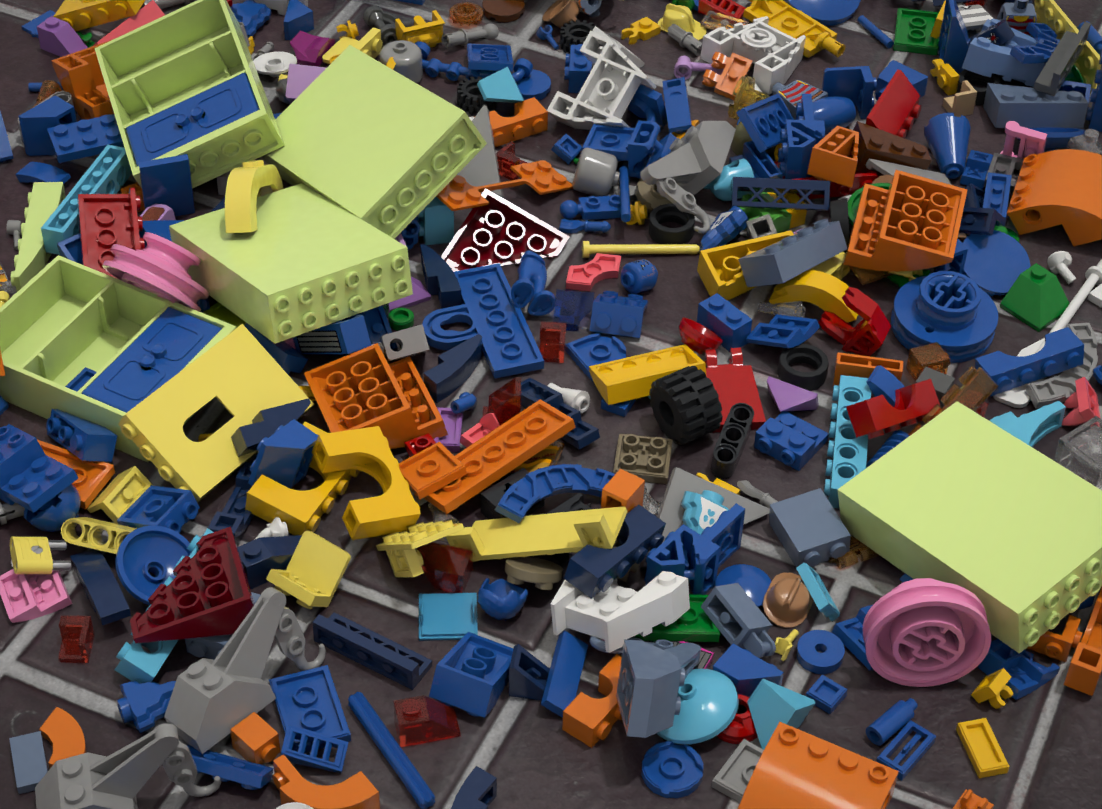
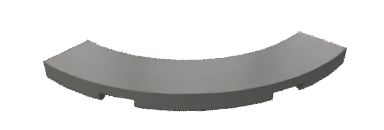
(1062, 386)

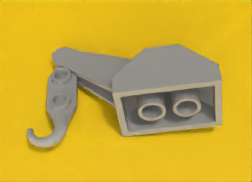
(693, 165)
(226, 690)
(114, 780)

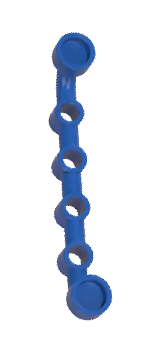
(522, 67)

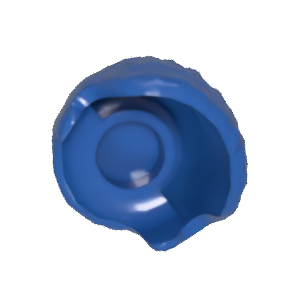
(501, 598)

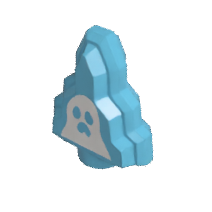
(702, 509)

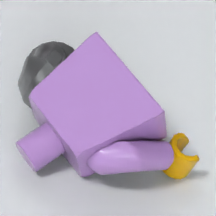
(298, 80)

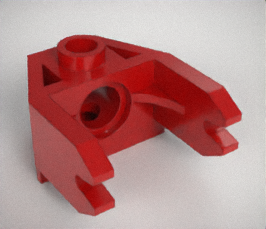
(867, 334)

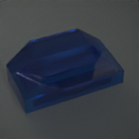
(572, 307)

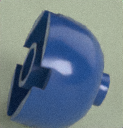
(56, 511)

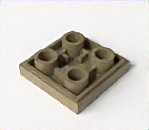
(644, 457)

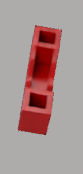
(876, 413)

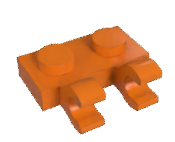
(734, 69)

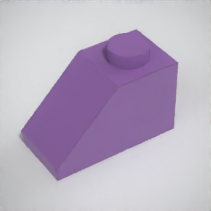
(59, 37)

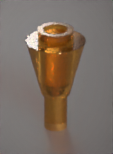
(47, 89)

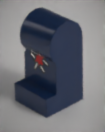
(997, 33)

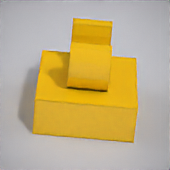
(992, 687)

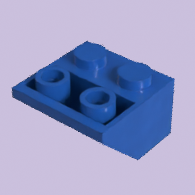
(38, 119)
(284, 455)

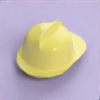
(683, 18)

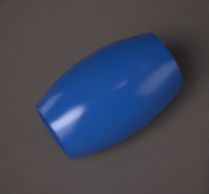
(834, 112)

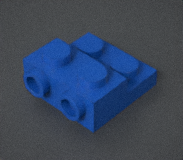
(790, 439)
(162, 508)

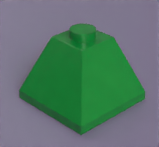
(1036, 298)

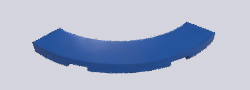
(1044, 48)
(550, 482)

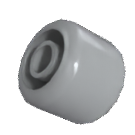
(407, 59)
(595, 172)

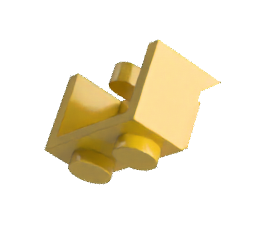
(425, 32)

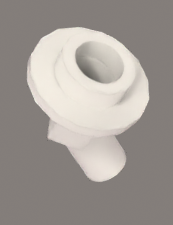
(1059, 263)
(274, 529)

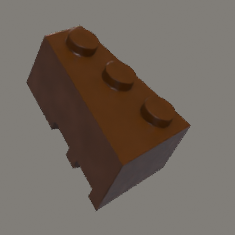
(888, 148)

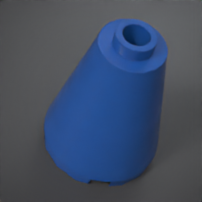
(948, 142)

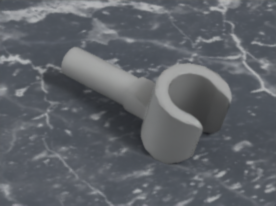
(14, 229)

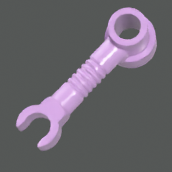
(684, 67)

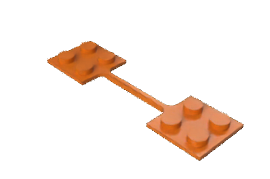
(538, 175)

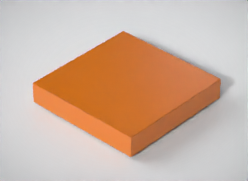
(431, 470)

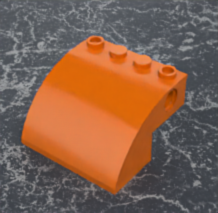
(83, 79)
(1060, 190)
(815, 774)

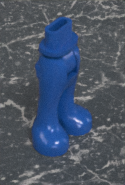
(531, 286)

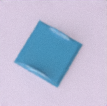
(447, 616)

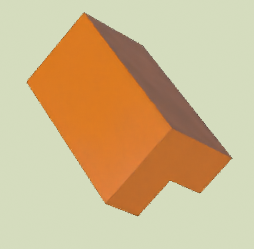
(863, 366)

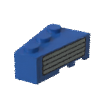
(336, 338)

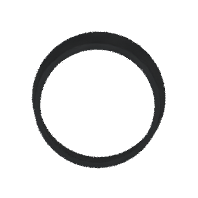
(839, 213)

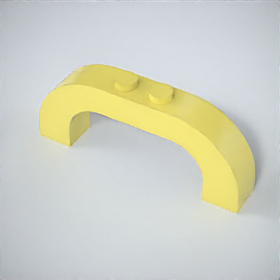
(242, 190)

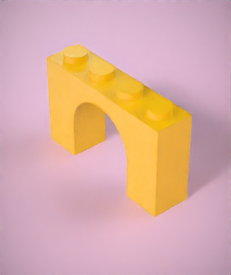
(91, 13)
(369, 452)
(298, 508)

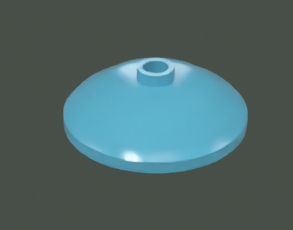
(706, 708)

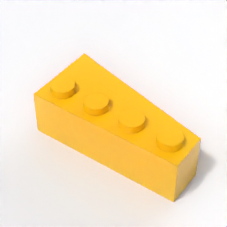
(721, 268)

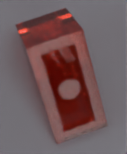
(505, 401)
(447, 566)
(424, 721)

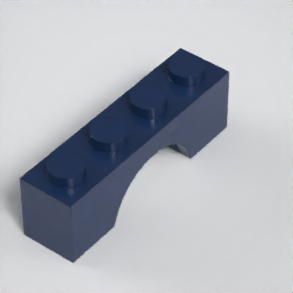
(597, 568)

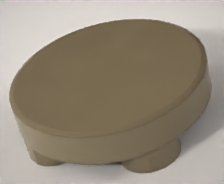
(533, 570)

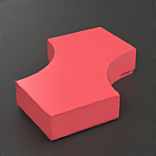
(587, 275)

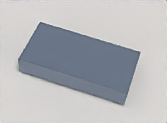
(28, 760)

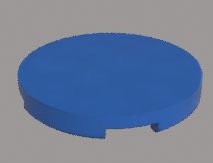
(994, 261)

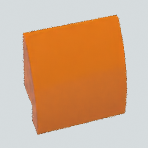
(907, 225)
(369, 392)

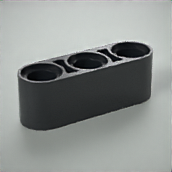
(736, 428)

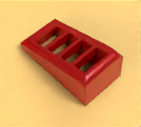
(719, 6)

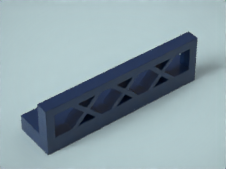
(780, 188)
(980, 221)
(371, 649)

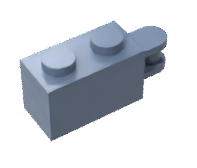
(739, 619)

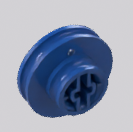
(947, 311)

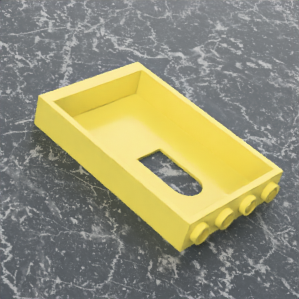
(242, 379)

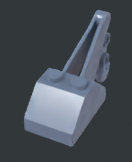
(650, 682)

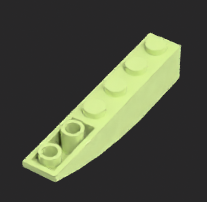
(32, 254)

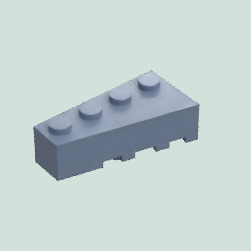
(1034, 108)
(793, 254)

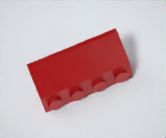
(896, 107)

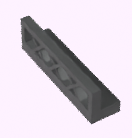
(1062, 60)

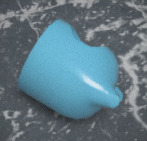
(722, 184)

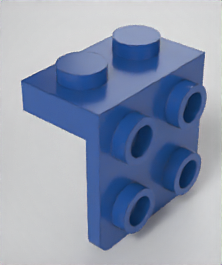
(851, 83)
(618, 314)

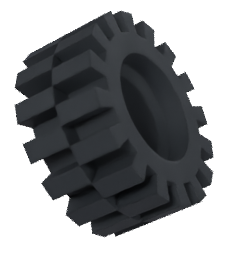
(574, 34)
(470, 98)

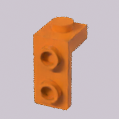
(1057, 645)

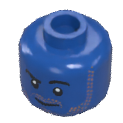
(639, 276)

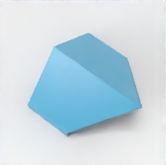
(500, 87)
(776, 704)

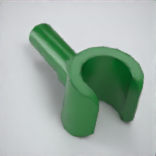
(86, 38)

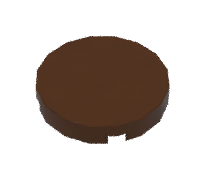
(503, 9)

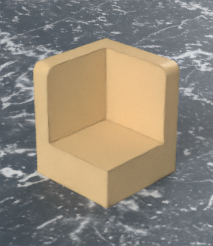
(962, 102)

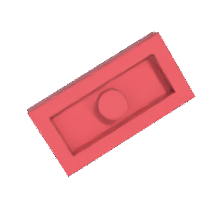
(1084, 403)

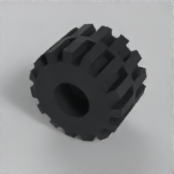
(685, 405)

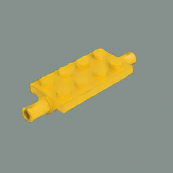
(795, 24)

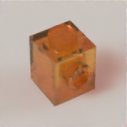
(927, 356)

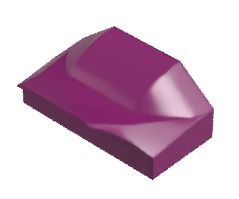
(310, 48)

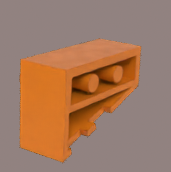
(835, 157)

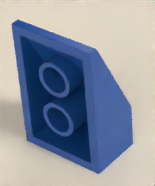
(953, 37)
(472, 675)

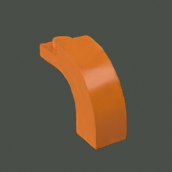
(352, 793)

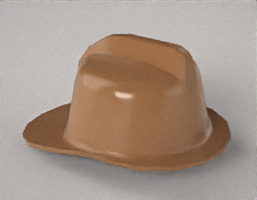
(561, 12)
(787, 600)

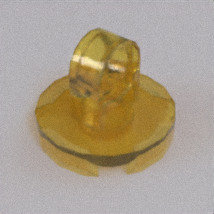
(744, 96)

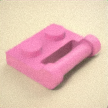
(1031, 141)

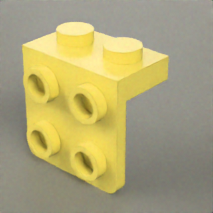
(369, 44)
(312, 571)

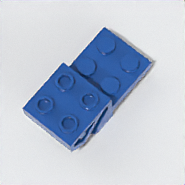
(799, 139)
(635, 144)
(27, 472)
(698, 555)

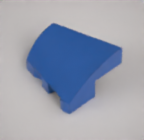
(1024, 672)

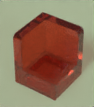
(506, 159)
(552, 341)
(77, 639)

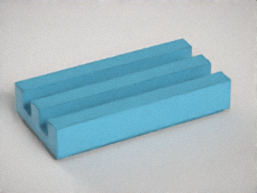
(818, 591)

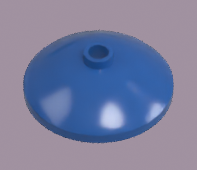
(1057, 136)
(145, 551)

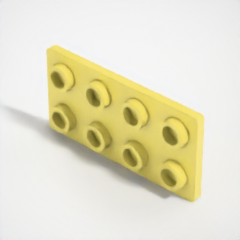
(401, 546)

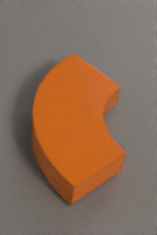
(63, 735)

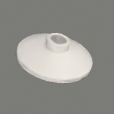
(274, 63)

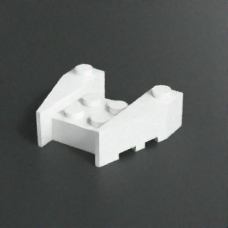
(769, 66)
(606, 89)
(621, 610)

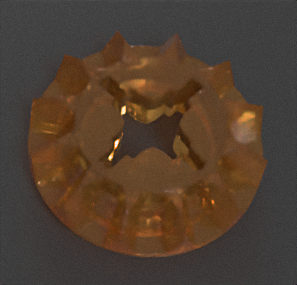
(473, 13)

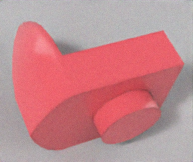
(486, 425)

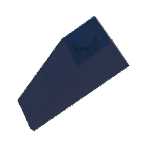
(266, 554)

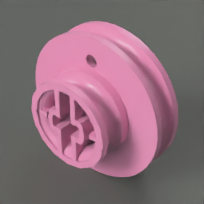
(158, 269)
(926, 633)

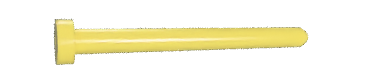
(638, 249)

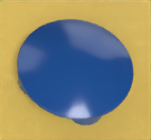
(750, 578)

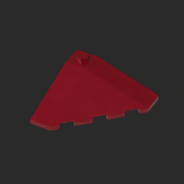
(501, 235)
(203, 599)

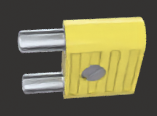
(34, 556)

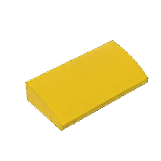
(633, 376)

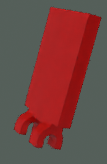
(734, 385)

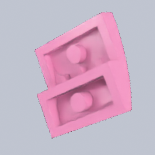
(32, 595)

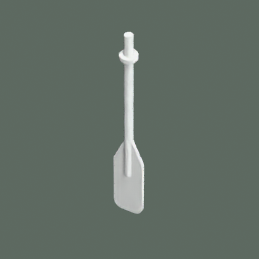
(1018, 396)

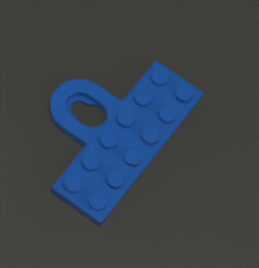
(493, 315)

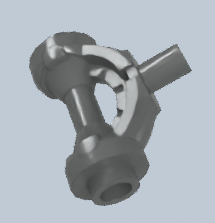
(384, 21)

